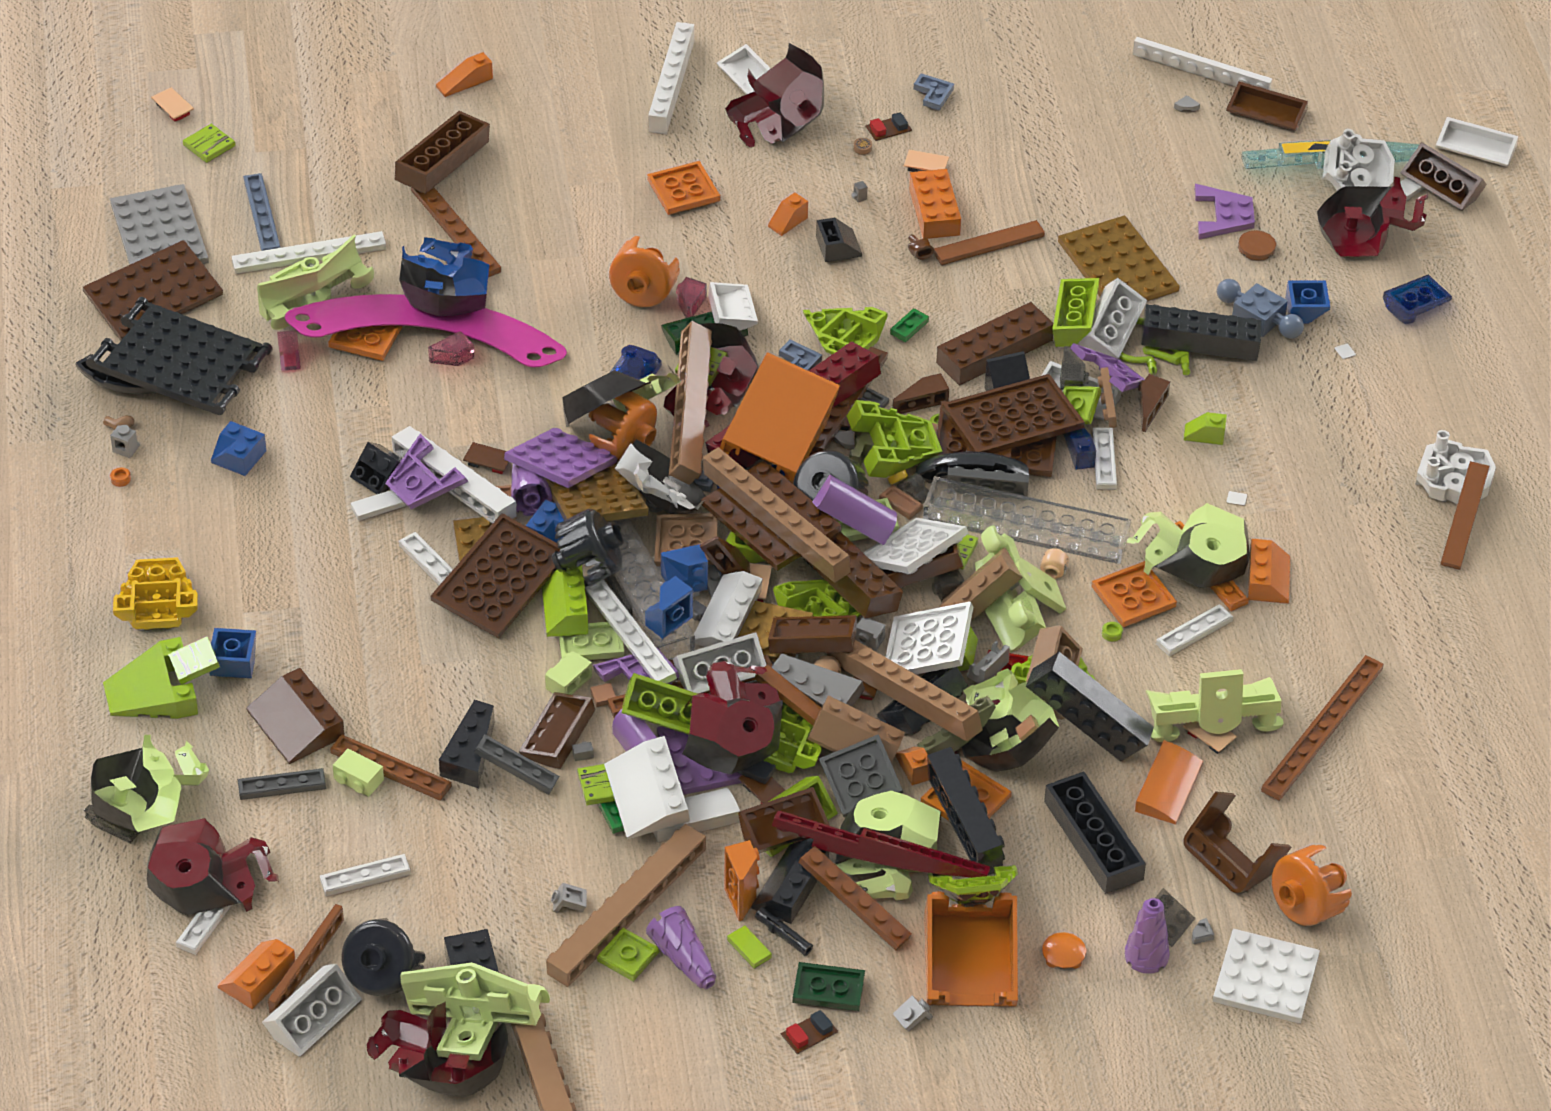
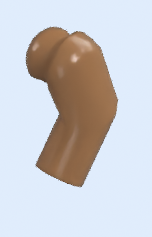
(113, 423)

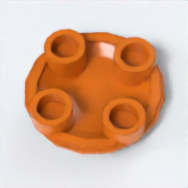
(1064, 950)

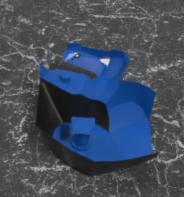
(441, 287)

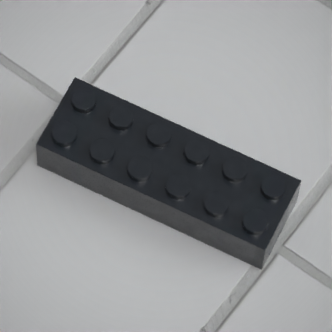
(1201, 332)
(1089, 706)
(964, 809)
(1094, 832)

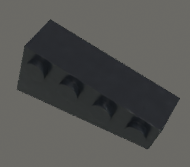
(458, 759)

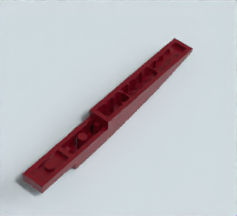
(879, 848)

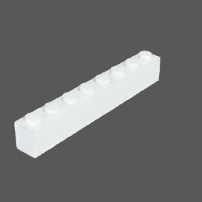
(671, 78)
(476, 493)

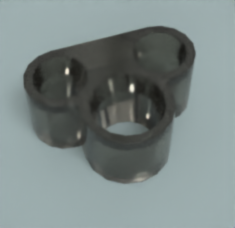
(914, 487)

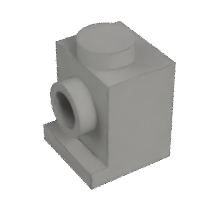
(126, 436)
(870, 633)

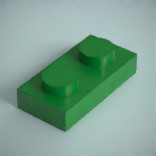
(909, 325)
(612, 816)

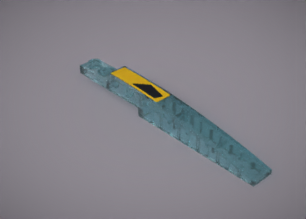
(1310, 153)

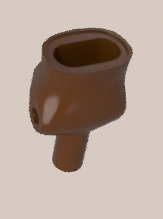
(920, 248)

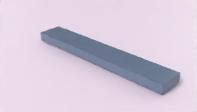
(261, 212)

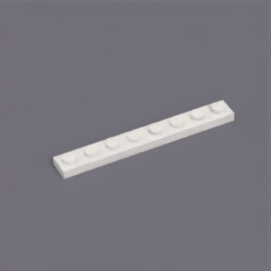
(1197, 64)
(293, 254)
(630, 632)

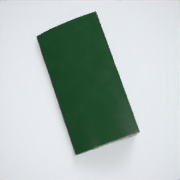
(673, 329)

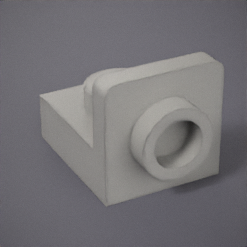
(570, 897)

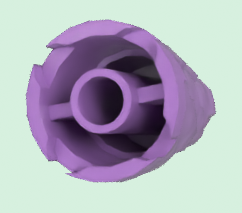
(528, 490)
(678, 941)
(1148, 943)

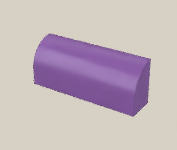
(856, 509)
(631, 731)

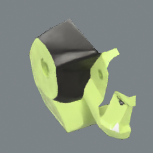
(1204, 553)

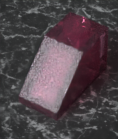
(691, 295)
(288, 350)
(452, 350)

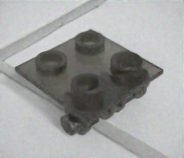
(1176, 916)

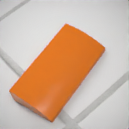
(1168, 783)

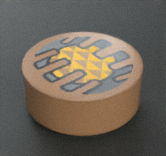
(862, 146)

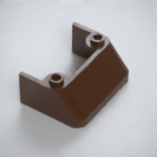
(1209, 845)

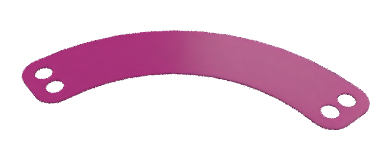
(485, 325)

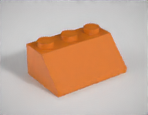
(1268, 572)
(741, 876)
(259, 972)

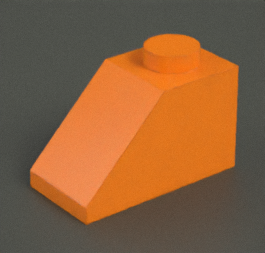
(789, 214)
(914, 764)

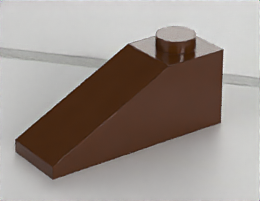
(923, 394)
(1152, 396)
(725, 556)

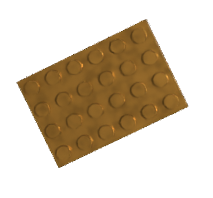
(1118, 251)
(604, 492)

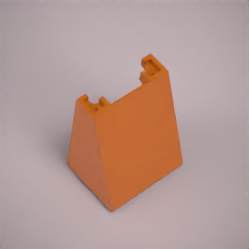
(781, 415)
(971, 952)

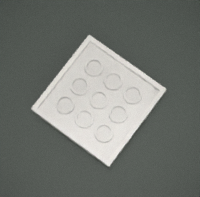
(915, 545)
(930, 638)
(1266, 976)

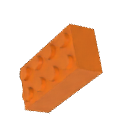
(935, 203)

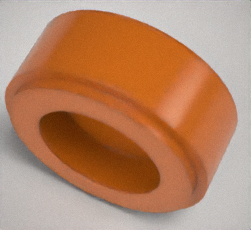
(120, 477)

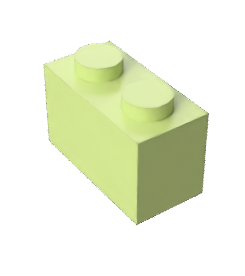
(568, 674)
(358, 772)

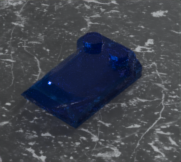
(1415, 298)
(637, 362)

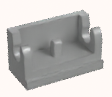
(990, 664)

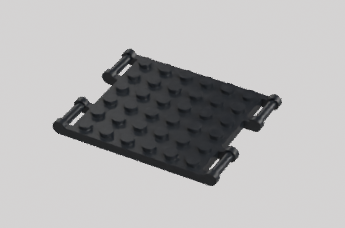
(179, 357)

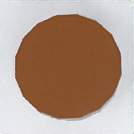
(1257, 245)

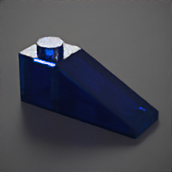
(1081, 448)

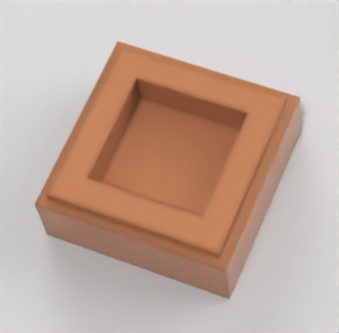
(602, 693)
(1027, 727)

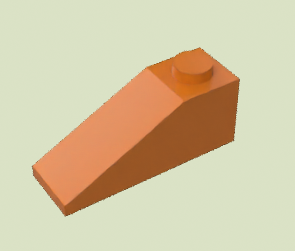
(469, 73)

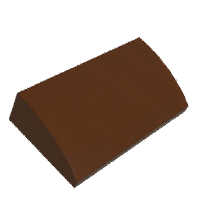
(1267, 106)
(939, 565)
(812, 634)
(558, 729)
(758, 820)

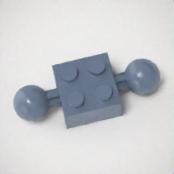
(1261, 305)

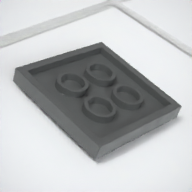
(859, 773)

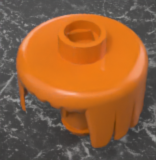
(642, 275)
(625, 426)
(1305, 889)

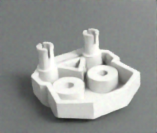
(1345, 164)
(1446, 465)

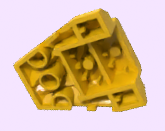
(156, 595)

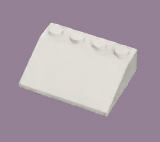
(647, 788)

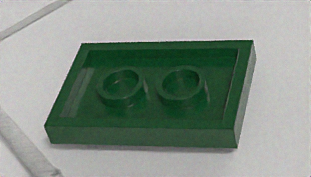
(828, 986)

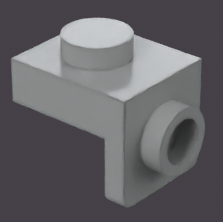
(912, 1012)

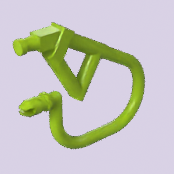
(1178, 357)

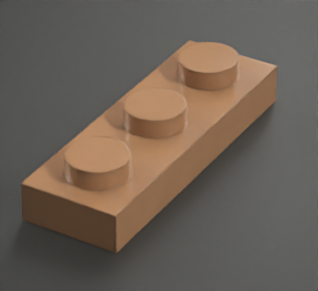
(1107, 398)

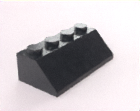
(909, 721)
(788, 884)

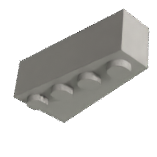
(818, 681)

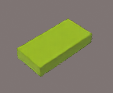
(749, 946)

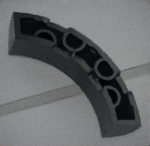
(109, 381)
(939, 465)

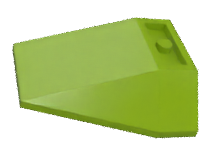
(813, 597)

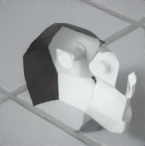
(649, 473)

